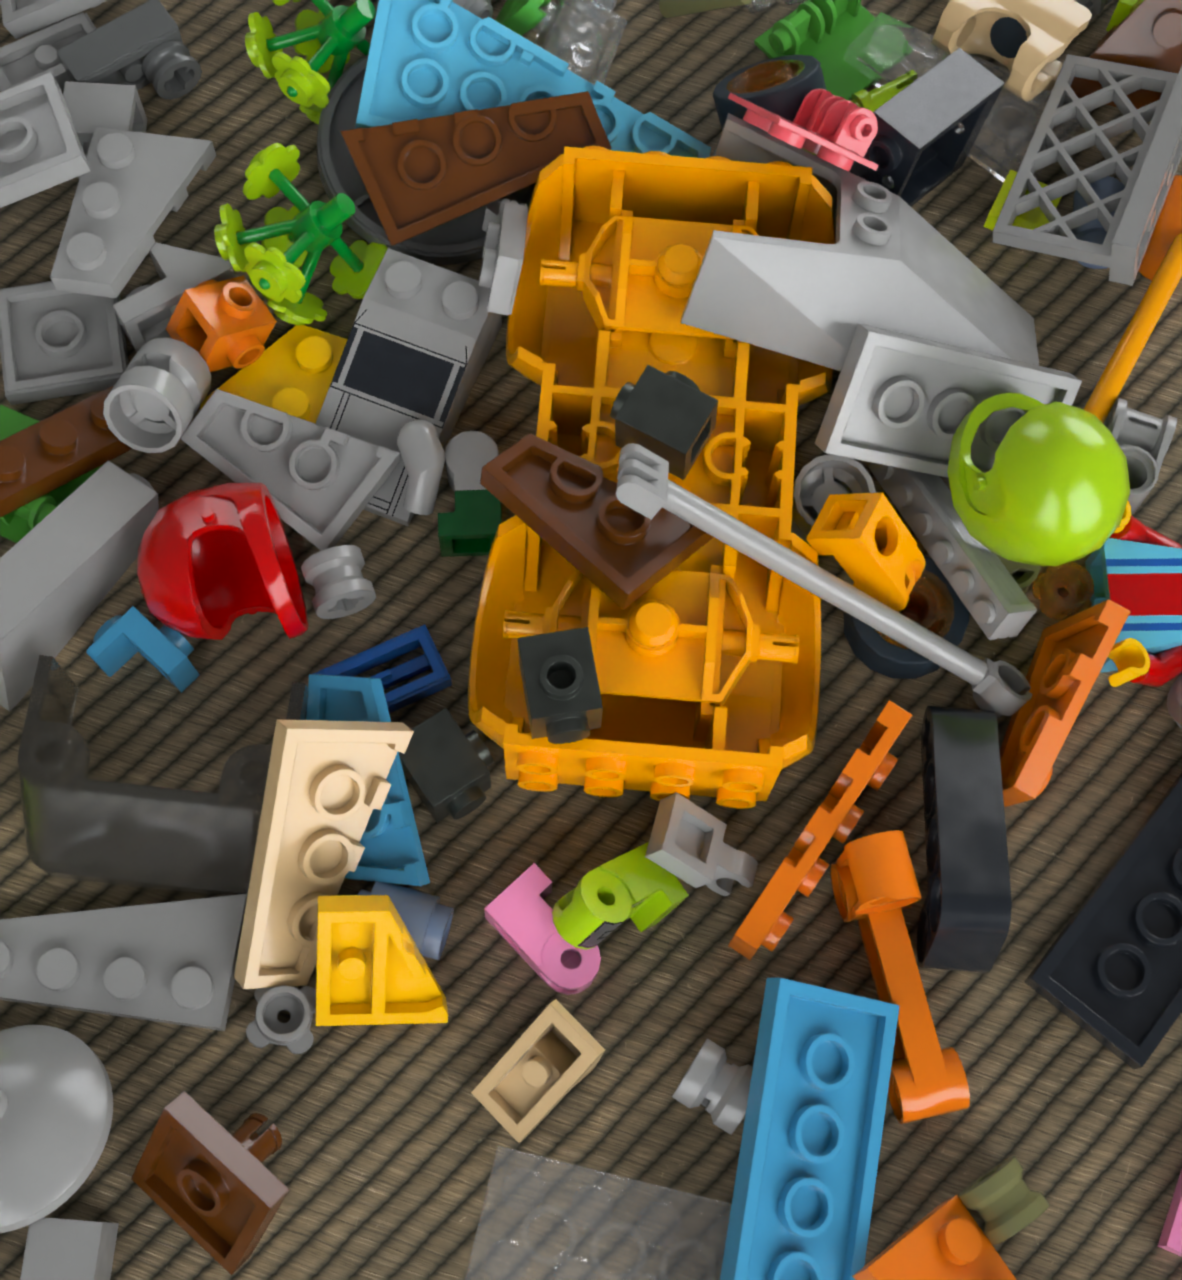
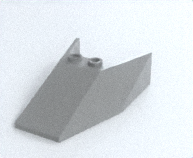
(880, 273)

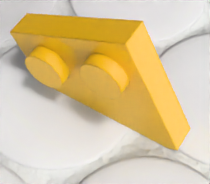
(291, 373)
(371, 966)

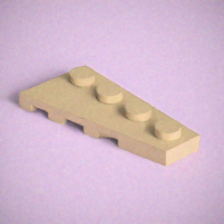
(309, 835)

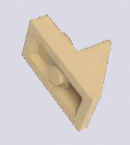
(538, 1071)

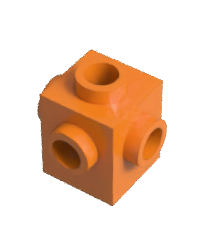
(223, 322)

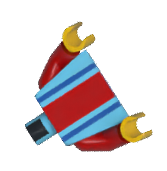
(1145, 576)

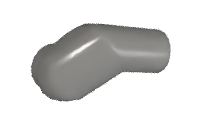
(424, 463)

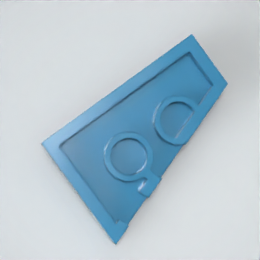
(391, 836)

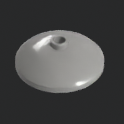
(51, 1120)

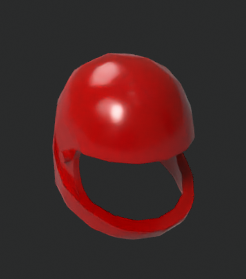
(219, 559)

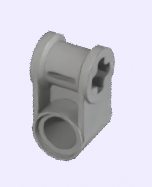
(1144, 444)

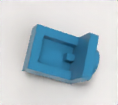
(133, 633)

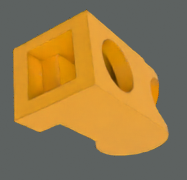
(869, 545)

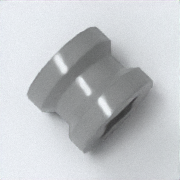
(338, 581)

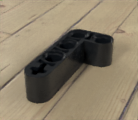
(966, 842)

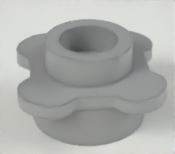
(294, 1033)

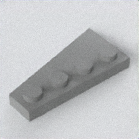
(128, 961)

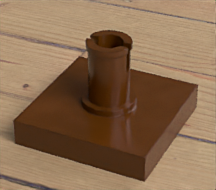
(212, 1178)

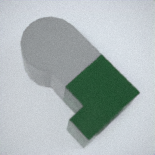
(477, 511)

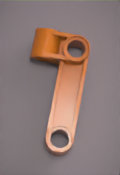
(873, 886)

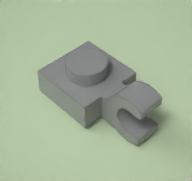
(692, 847)

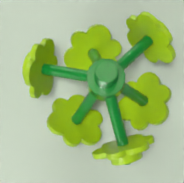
(325, 41)
(294, 239)

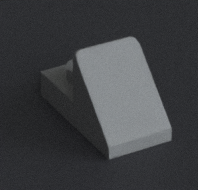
(150, 307)

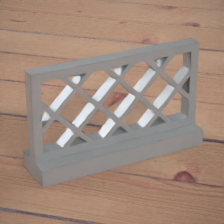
(1145, 185)

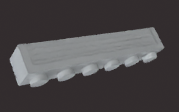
(967, 565)

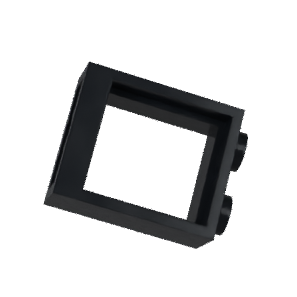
(919, 127)

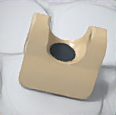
(1017, 33)

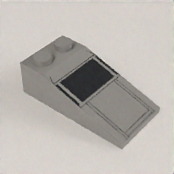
(409, 360)

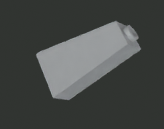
(66, 570)

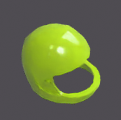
(1052, 484)

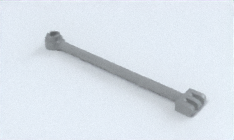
(646, 489)

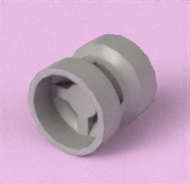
(716, 1086)

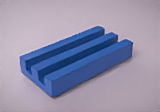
(390, 650)

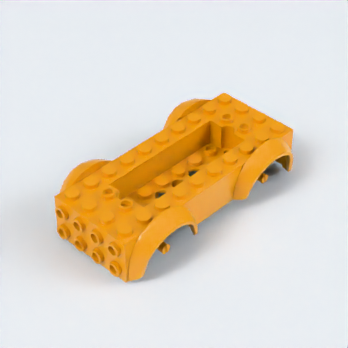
(721, 660)

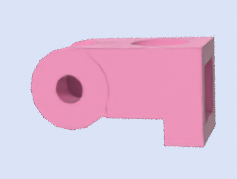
(529, 928)

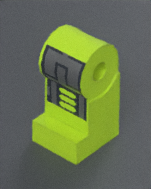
(613, 893)

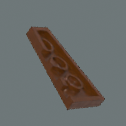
(462, 161)

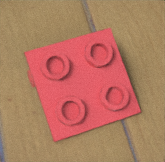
(823, 125)

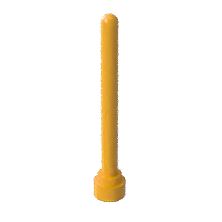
(1137, 333)

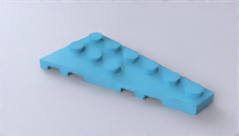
(446, 60)

